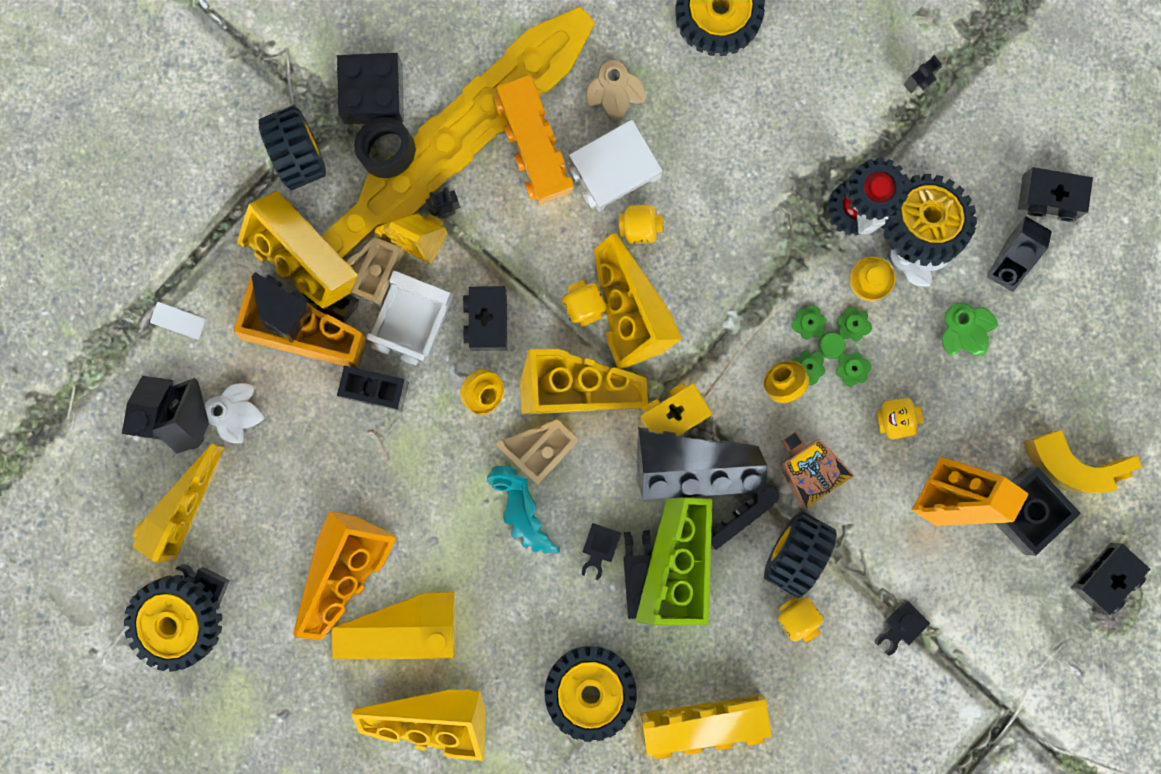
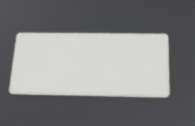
(178, 320)

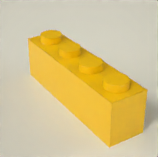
(296, 250)
(705, 726)

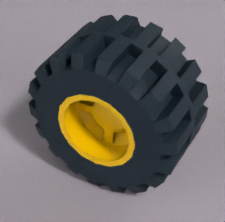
(292, 147)
(800, 554)

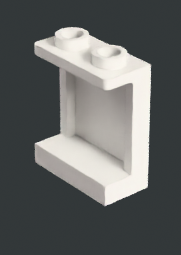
(613, 166)
(410, 319)

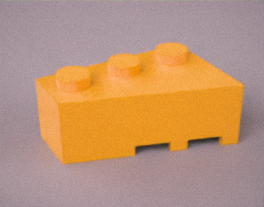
(968, 496)

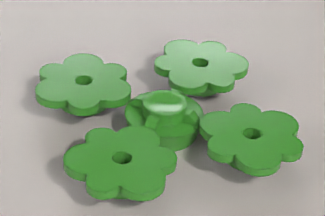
(832, 344)

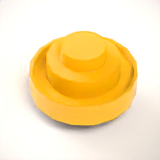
(872, 278)
(786, 381)
(482, 391)

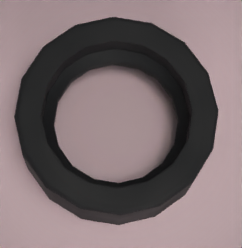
(370, 133)

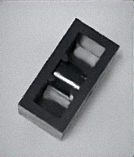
(1071, 189)
(494, 335)
(373, 388)
(1095, 583)

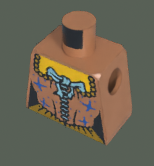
(812, 470)

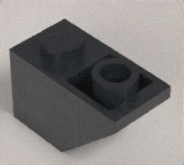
(1020, 253)
(278, 309)

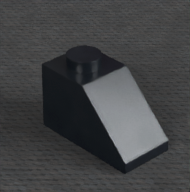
(145, 406)
(182, 417)

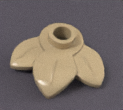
(615, 94)

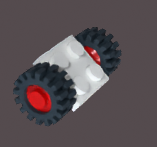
(867, 197)

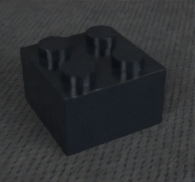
(369, 87)
(1042, 514)

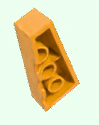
(533, 140)
(319, 339)

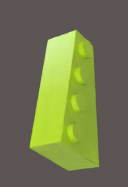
(679, 566)

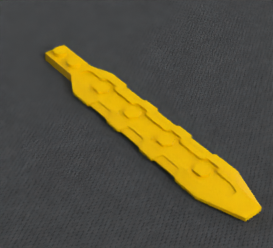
(463, 128)

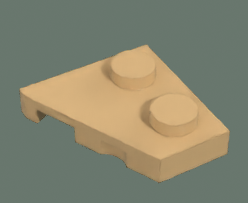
(375, 269)
(539, 449)

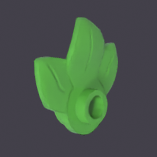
(970, 333)

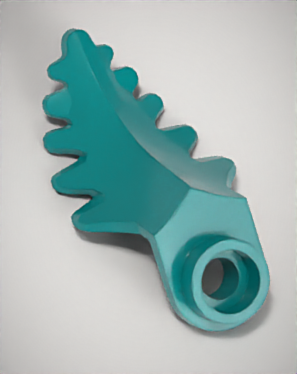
(520, 509)

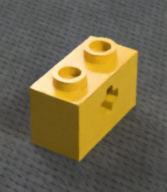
(691, 404)

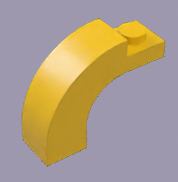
(1056, 461)

